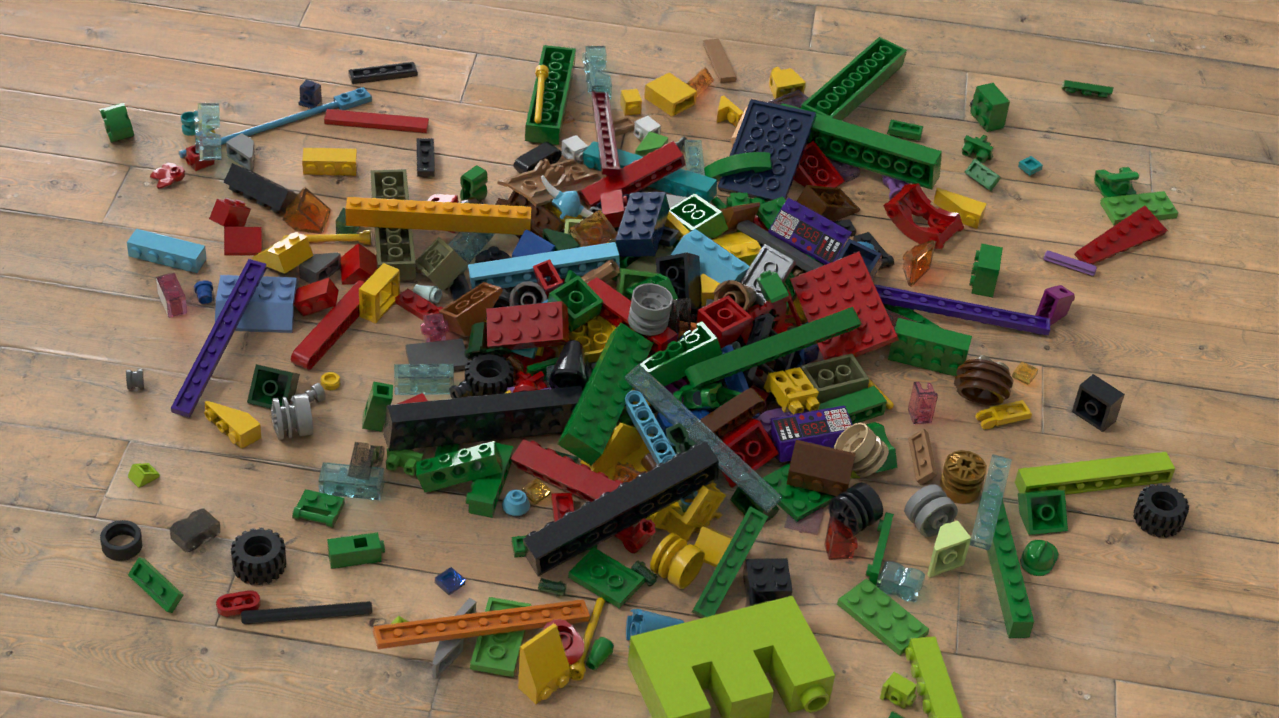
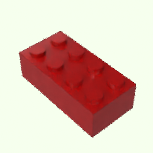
(528, 326)

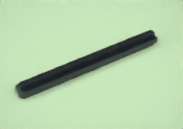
(306, 612)

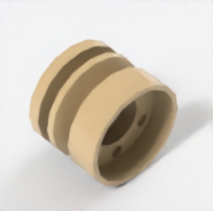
(869, 448)

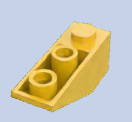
(236, 424)

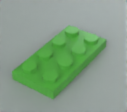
(1121, 207)
(882, 616)
(498, 651)

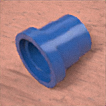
(204, 291)

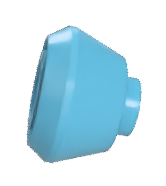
(516, 503)

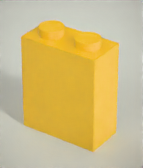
(670, 94)

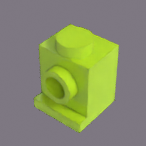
(899, 690)

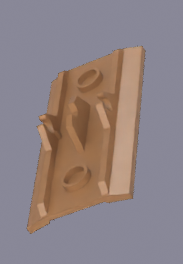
(562, 175)

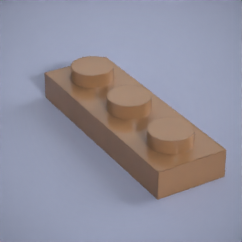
(922, 456)

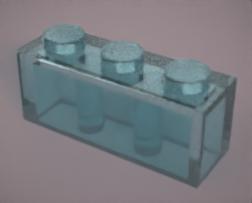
(423, 378)
(334, 481)

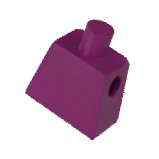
(1055, 303)

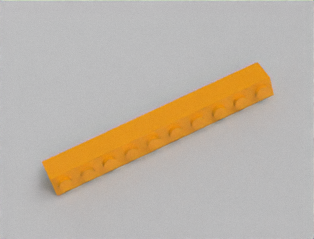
(437, 216)

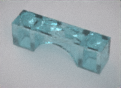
(595, 61)
(207, 143)

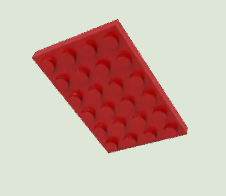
(840, 287)

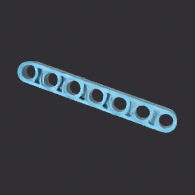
(648, 427)

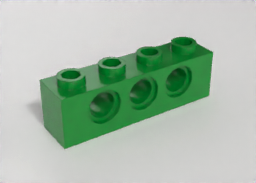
(459, 466)

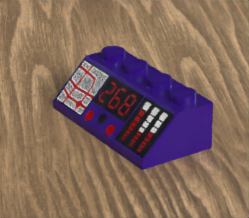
(809, 232)
(815, 427)

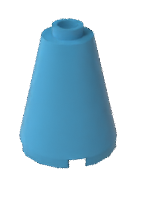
(646, 621)

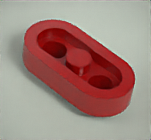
(238, 602)

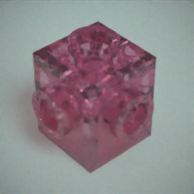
(434, 327)

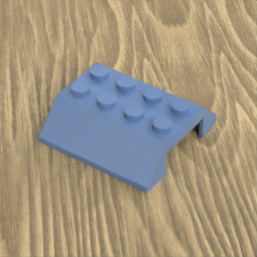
(268, 309)

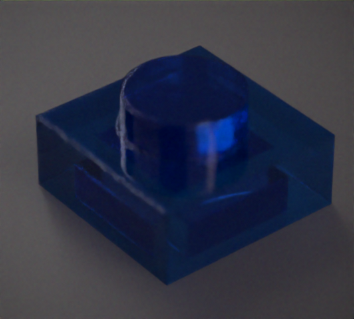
(449, 581)

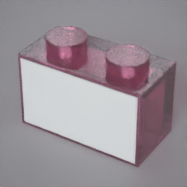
(171, 295)

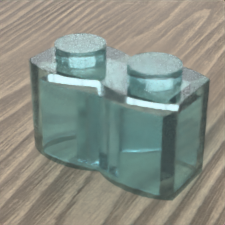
(901, 581)

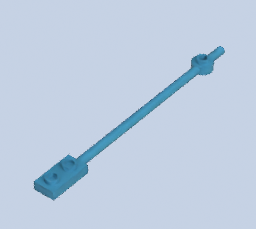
(343, 102)

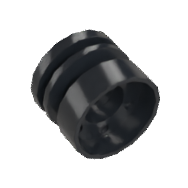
(857, 507)

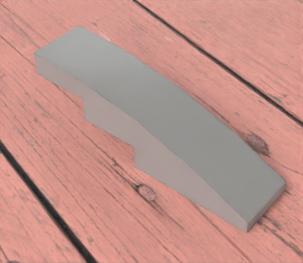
(450, 649)

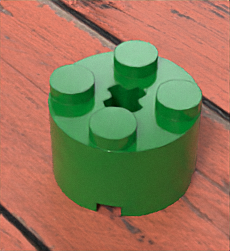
(117, 122)

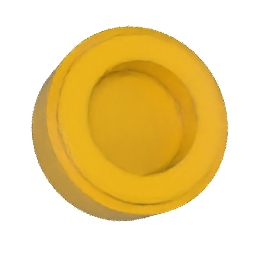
(330, 381)

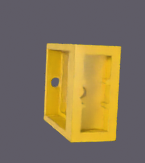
(379, 293)

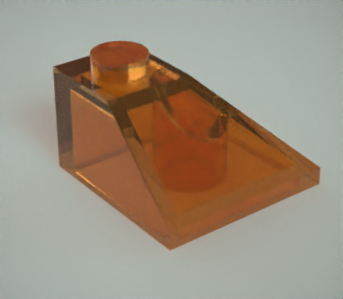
(307, 213)
(918, 261)

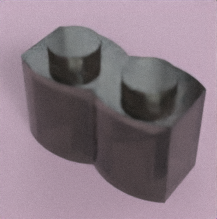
(194, 530)

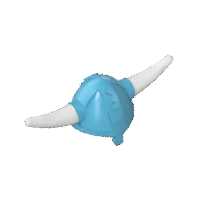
(566, 202)

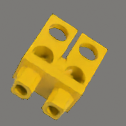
(792, 392)

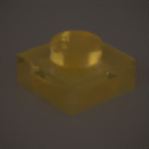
(1025, 373)
(536, 491)

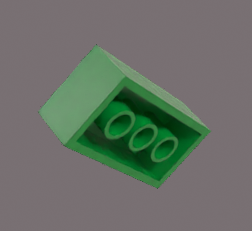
(929, 347)

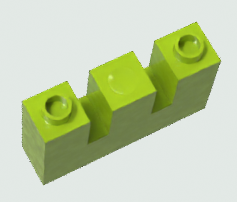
(731, 659)

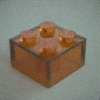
(594, 230)

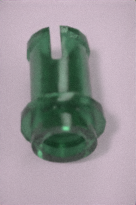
(640, 568)
(552, 587)

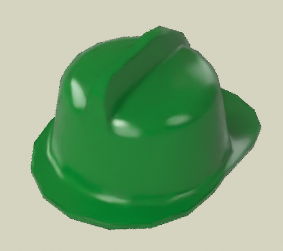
(1039, 557)

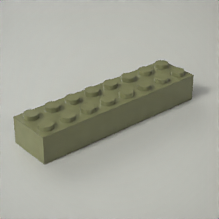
(393, 245)

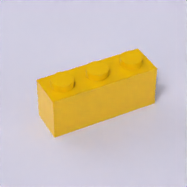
(329, 161)

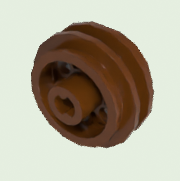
(983, 382)

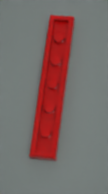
(376, 121)

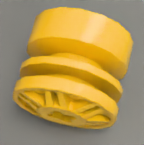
(677, 561)

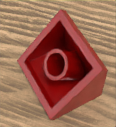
(243, 241)
(357, 265)

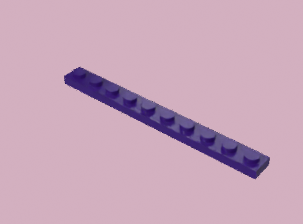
(964, 310)
(218, 338)

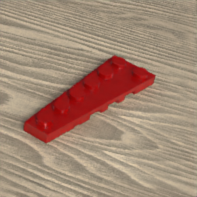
(1130, 232)

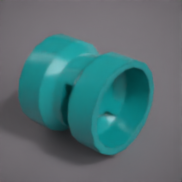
(188, 123)

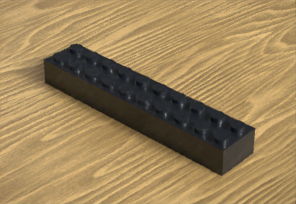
(479, 418)
(621, 508)

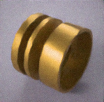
(963, 476)

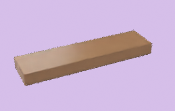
(719, 60)

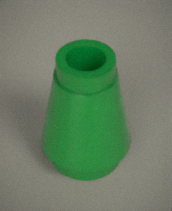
(599, 653)

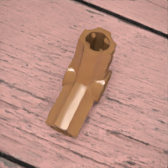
(605, 272)

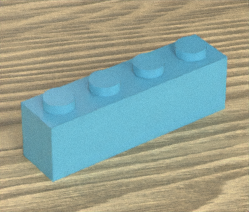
(166, 251)

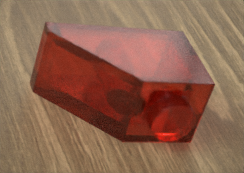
(839, 541)

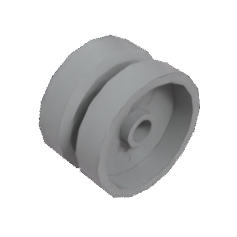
(930, 510)

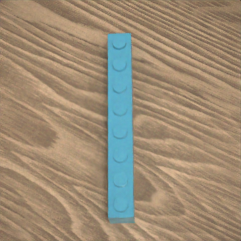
(516, 270)

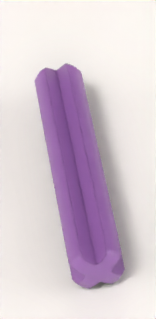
(1070, 263)

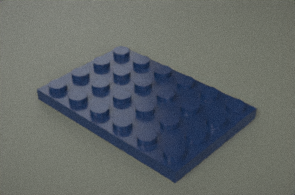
(774, 130)

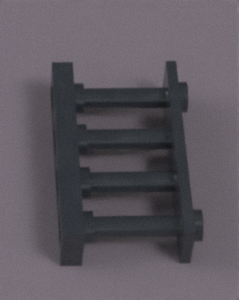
(760, 330)

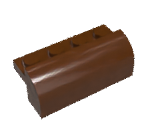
(540, 216)

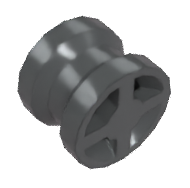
(134, 379)

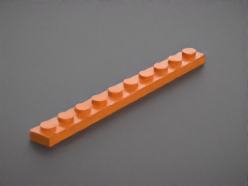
(478, 624)

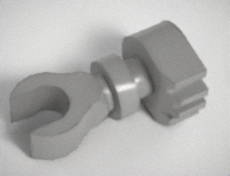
(316, 392)

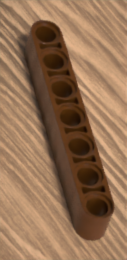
(724, 418)

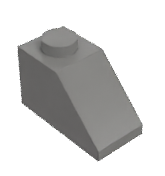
(241, 151)

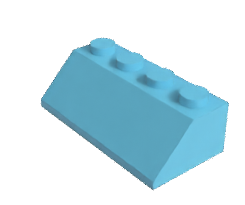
(714, 259)

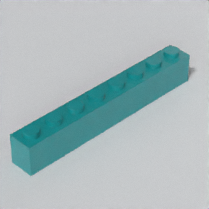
(678, 183)

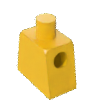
(785, 82)

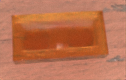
(700, 80)

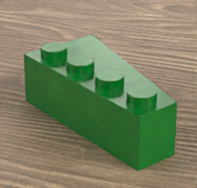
(690, 350)

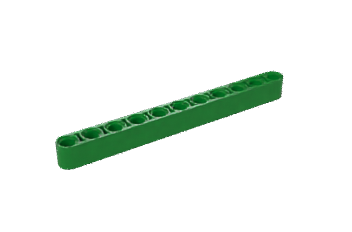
(772, 348)

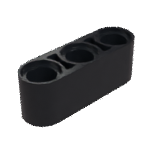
(531, 158)

